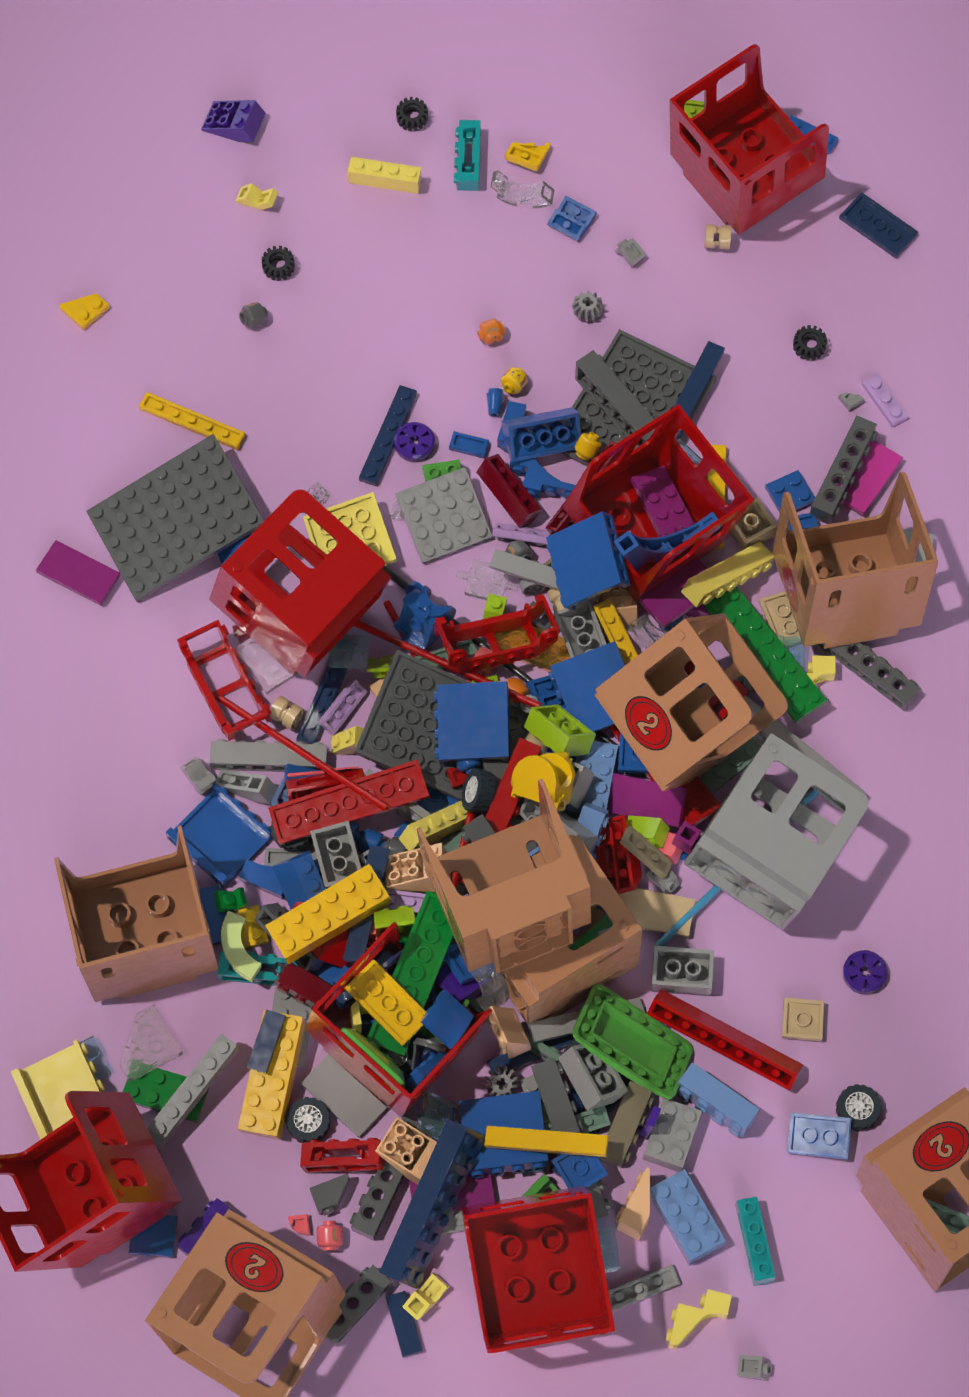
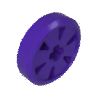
(415, 431)
(875, 966)

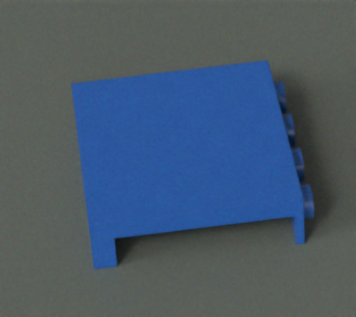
(587, 560)
(580, 677)
(472, 721)
(221, 835)
(510, 1111)

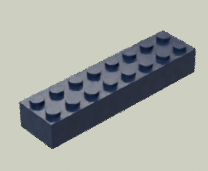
(432, 1204)

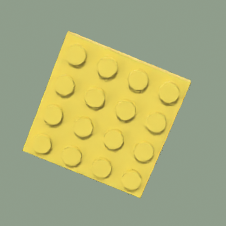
(363, 519)

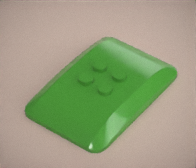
(632, 1042)
(376, 1055)

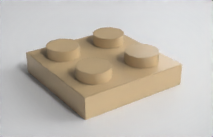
(802, 1019)

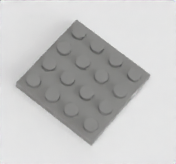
(443, 515)

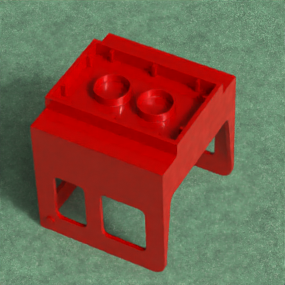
(744, 147)
(614, 494)
(324, 605)
(328, 1020)
(87, 1184)
(537, 1269)

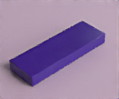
(650, 1122)

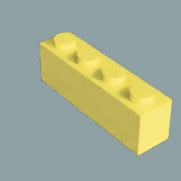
(384, 175)
(435, 826)

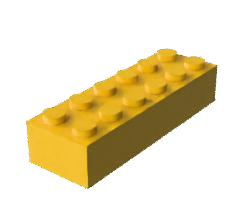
(328, 913)
(270, 1093)

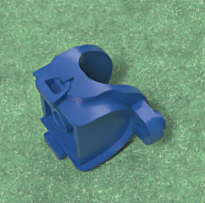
(419, 616)

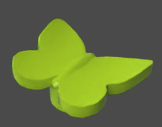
(379, 666)

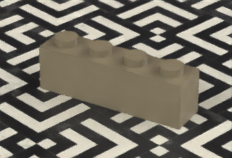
(626, 1122)

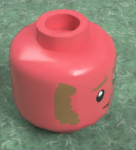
(329, 1236)

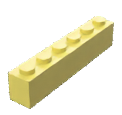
(728, 574)

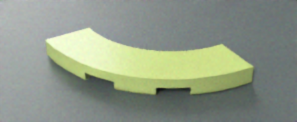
(234, 949)

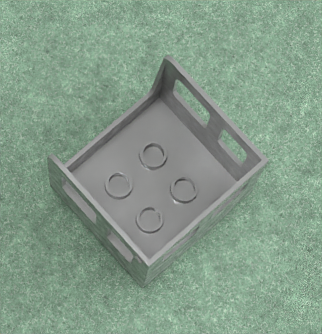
(758, 852)

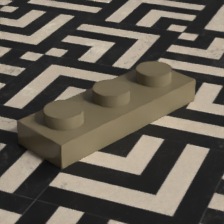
(646, 852)

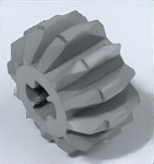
(592, 301)
(492, 1083)

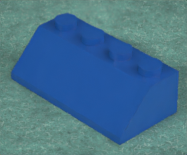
(541, 434)
(299, 878)

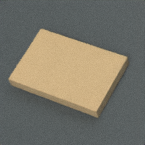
(779, 615)

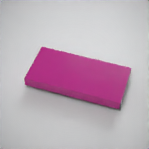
(872, 477)

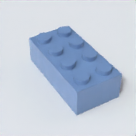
(602, 763)
(717, 1100)
(686, 1217)

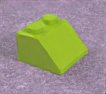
(403, 916)

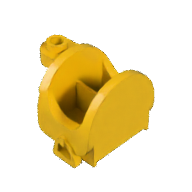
(556, 772)

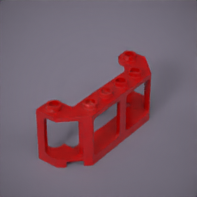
(487, 628)
(211, 697)

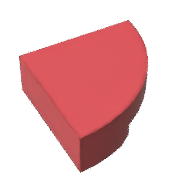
(300, 1224)

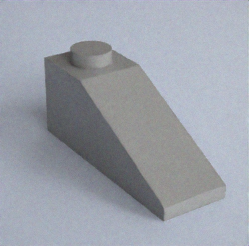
(247, 785)

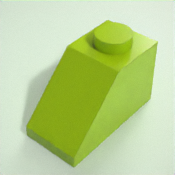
(495, 606)
(651, 828)

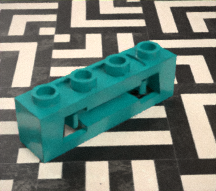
(471, 131)
(269, 961)
(755, 1241)

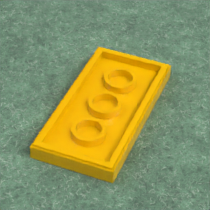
(387, 1002)

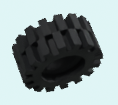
(412, 105)
(278, 272)
(810, 352)

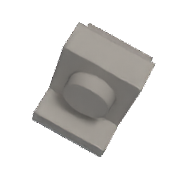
(198, 775)

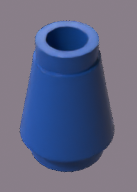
(494, 400)

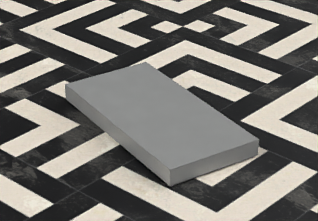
(344, 1096)

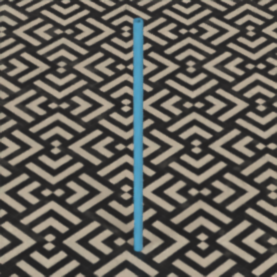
(711, 893)

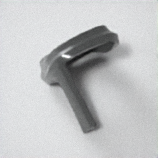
(430, 1042)

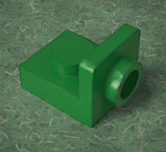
(230, 900)

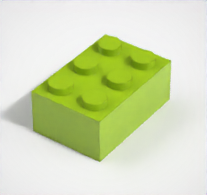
(559, 730)

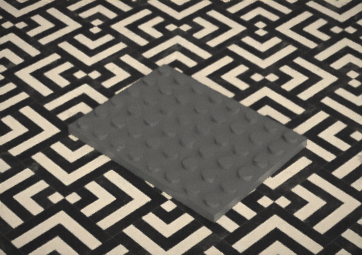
(649, 374)
(175, 517)
(404, 722)

